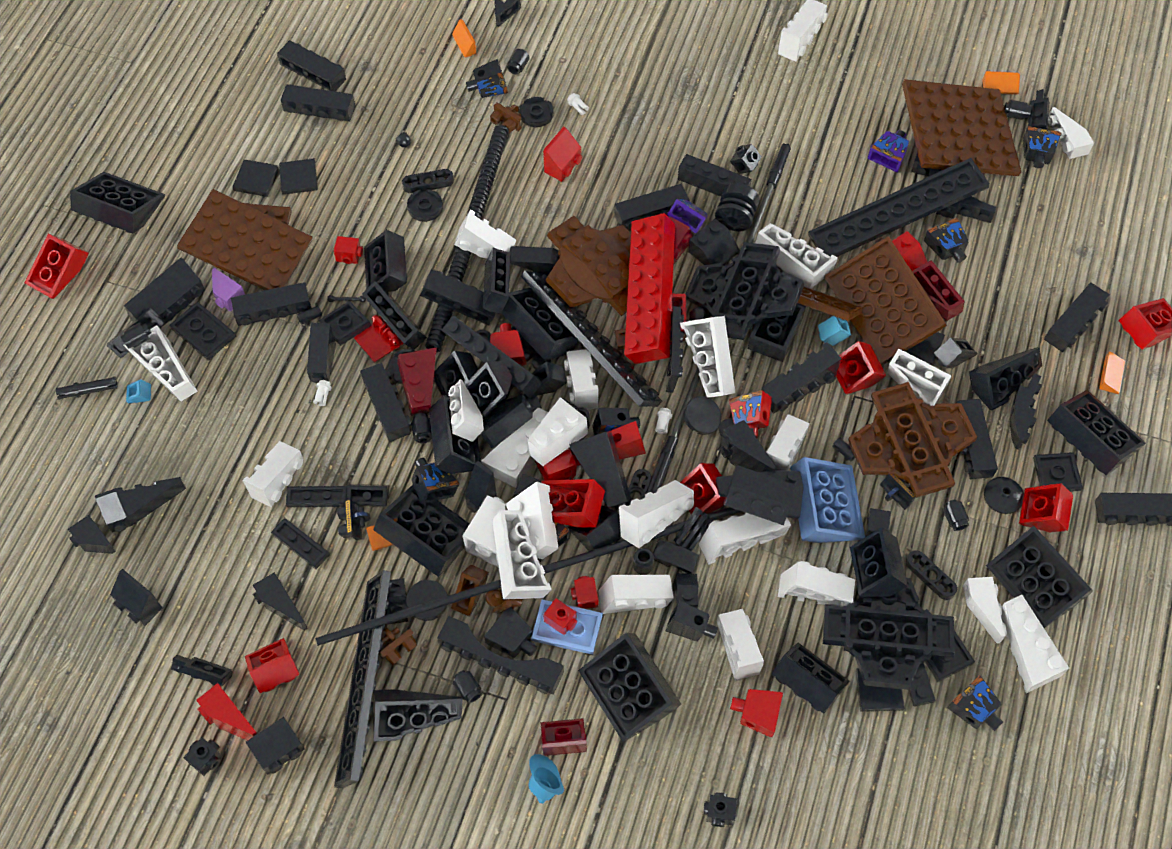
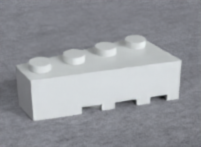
(801, 29)
(797, 256)
(711, 354)
(163, 363)
(512, 455)
(654, 513)
(738, 532)
(518, 565)
(1030, 644)

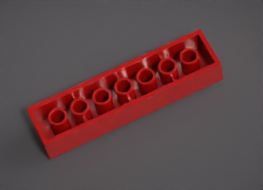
(650, 289)

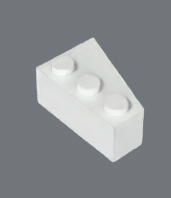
(479, 237)
(274, 474)
(537, 514)
(816, 584)
(740, 644)

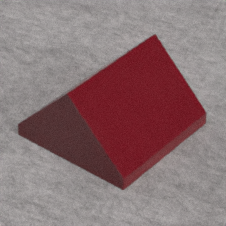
(563, 737)

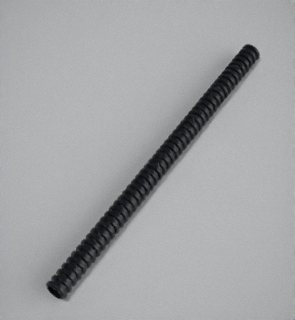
(478, 205)

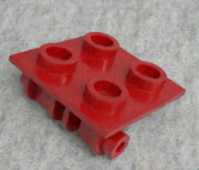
(378, 339)

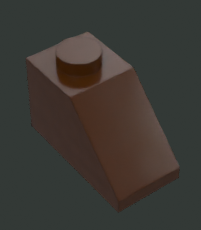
(469, 578)

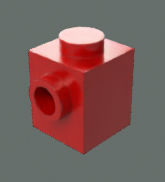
(347, 250)
(585, 592)
(560, 617)

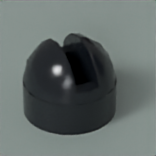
(403, 140)

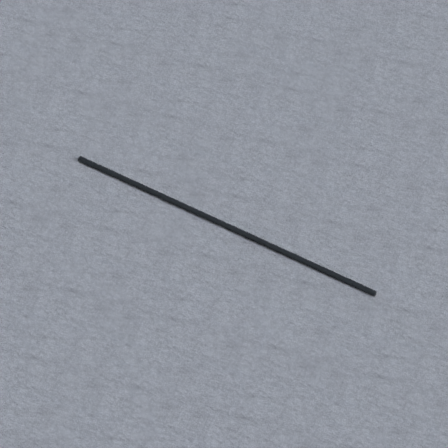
(497, 584)

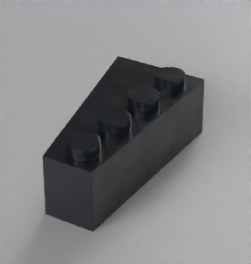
(803, 378)

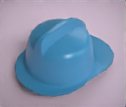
(544, 778)

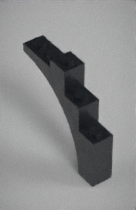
(967, 207)

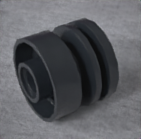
(737, 207)

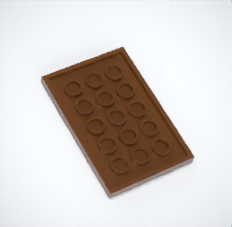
(244, 242)
(893, 301)

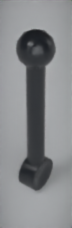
(330, 298)

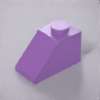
(224, 289)

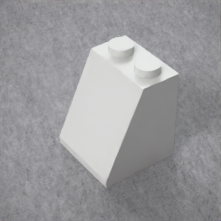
(479, 535)

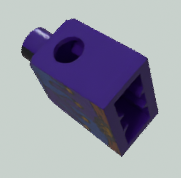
(889, 150)
(688, 214)

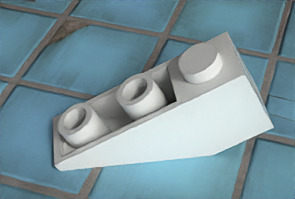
(1073, 138)
(465, 415)
(982, 601)

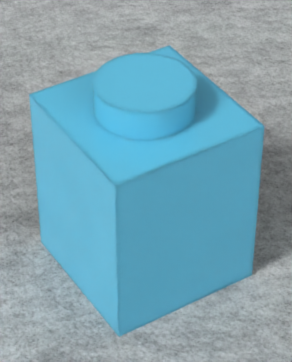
(834, 330)

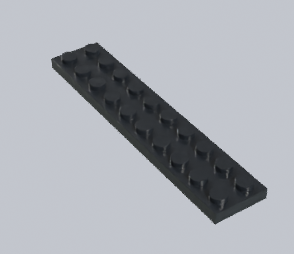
(899, 209)
(594, 342)
(362, 683)

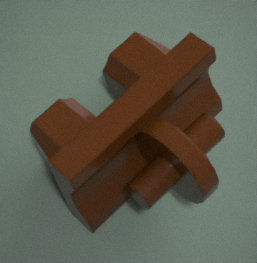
(508, 115)
(495, 599)
(405, 639)

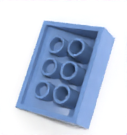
(828, 502)

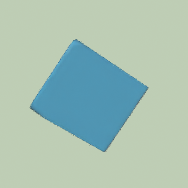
(138, 392)

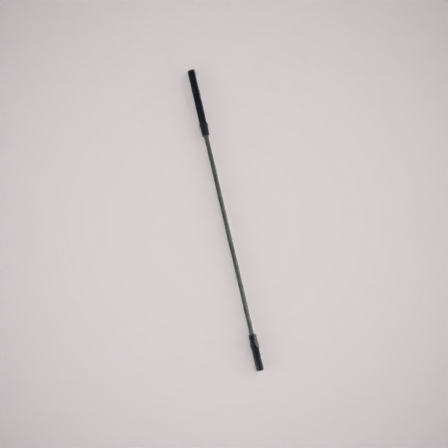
(668, 451)

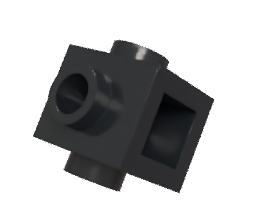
(745, 158)
(203, 755)
(724, 803)

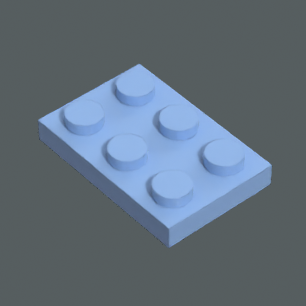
(580, 639)

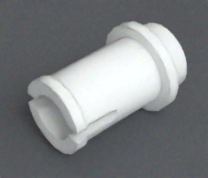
(575, 101)
(323, 388)
(664, 416)

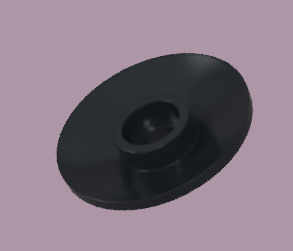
(1002, 502)

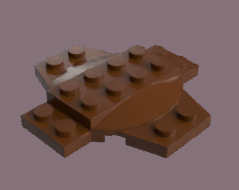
(591, 264)
(912, 439)

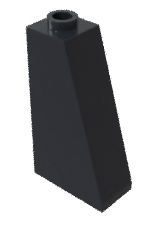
(602, 463)

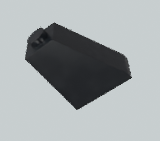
(320, 352)
(506, 419)

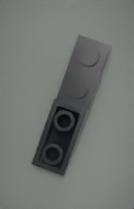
(1023, 412)

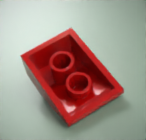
(55, 266)
(1148, 323)
(575, 501)
(220, 710)

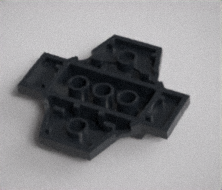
(745, 289)
(889, 636)

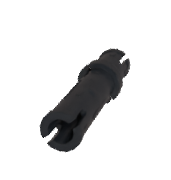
(86, 388)

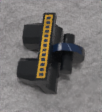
(898, 491)
(355, 520)

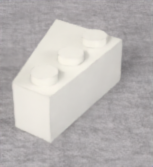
(581, 379)
(925, 380)
(556, 431)
(787, 442)
(635, 592)

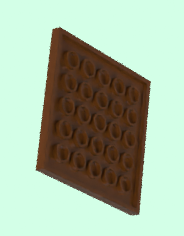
(960, 124)

